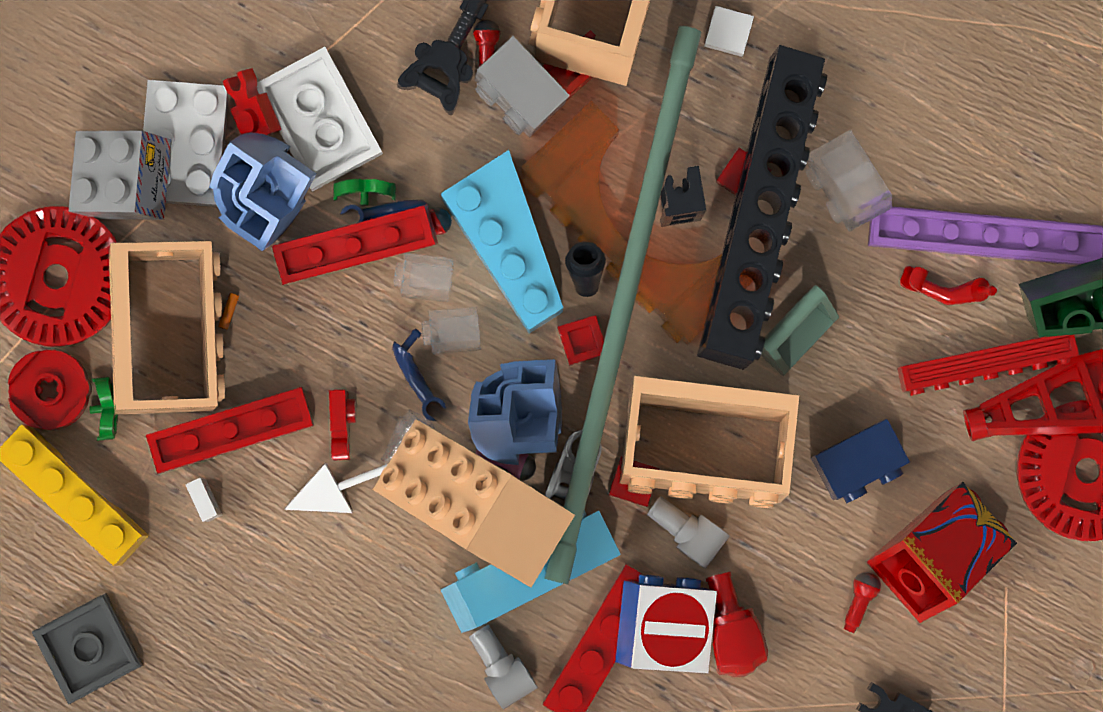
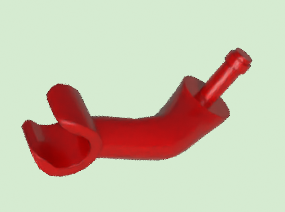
(971, 291)

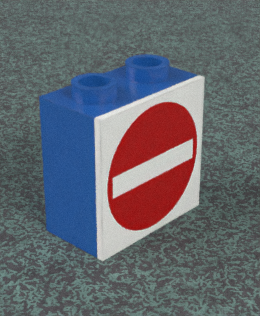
(666, 625)

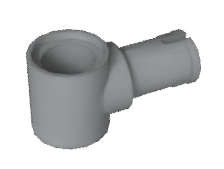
(695, 536)
(506, 675)

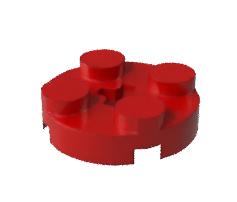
(25, 391)

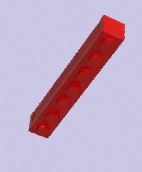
(987, 363)

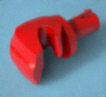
(737, 632)

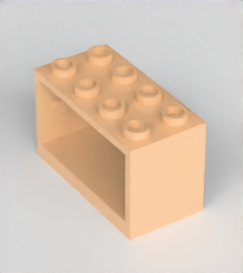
(585, 54)
(121, 331)
(714, 401)
(473, 503)

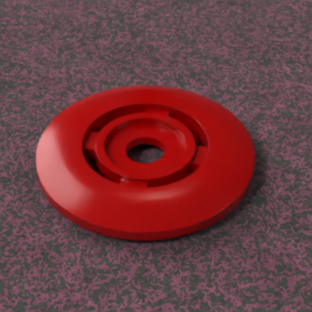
(23, 264)
(1048, 471)

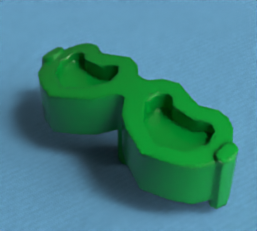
(364, 187)
(108, 420)

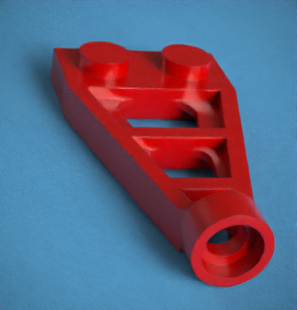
(1085, 369)

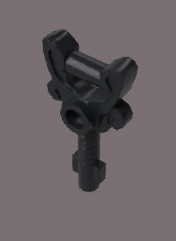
(445, 57)

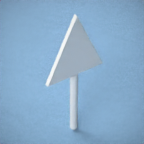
(325, 494)

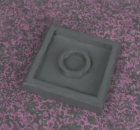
(87, 648)

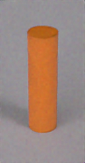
(228, 311)

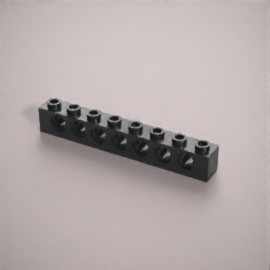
(720, 339)

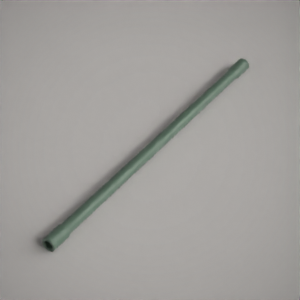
(681, 61)

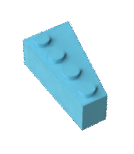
(503, 234)
(490, 592)

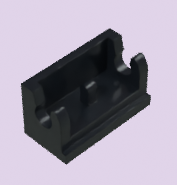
(684, 203)

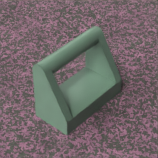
(799, 330)

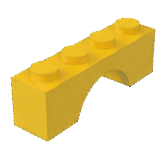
(70, 496)

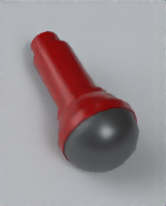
(865, 587)

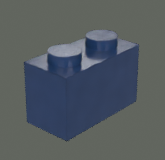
(861, 460)

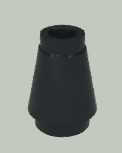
(585, 265)

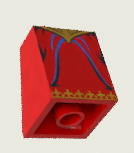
(942, 553)

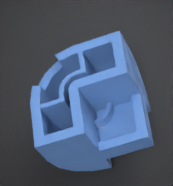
(259, 188)
(517, 411)

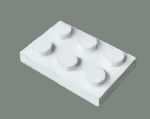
(320, 118)
(196, 124)

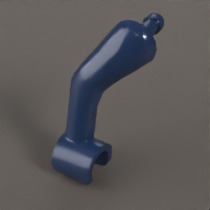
(384, 209)
(413, 374)

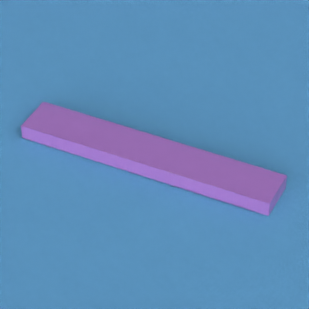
(986, 236)

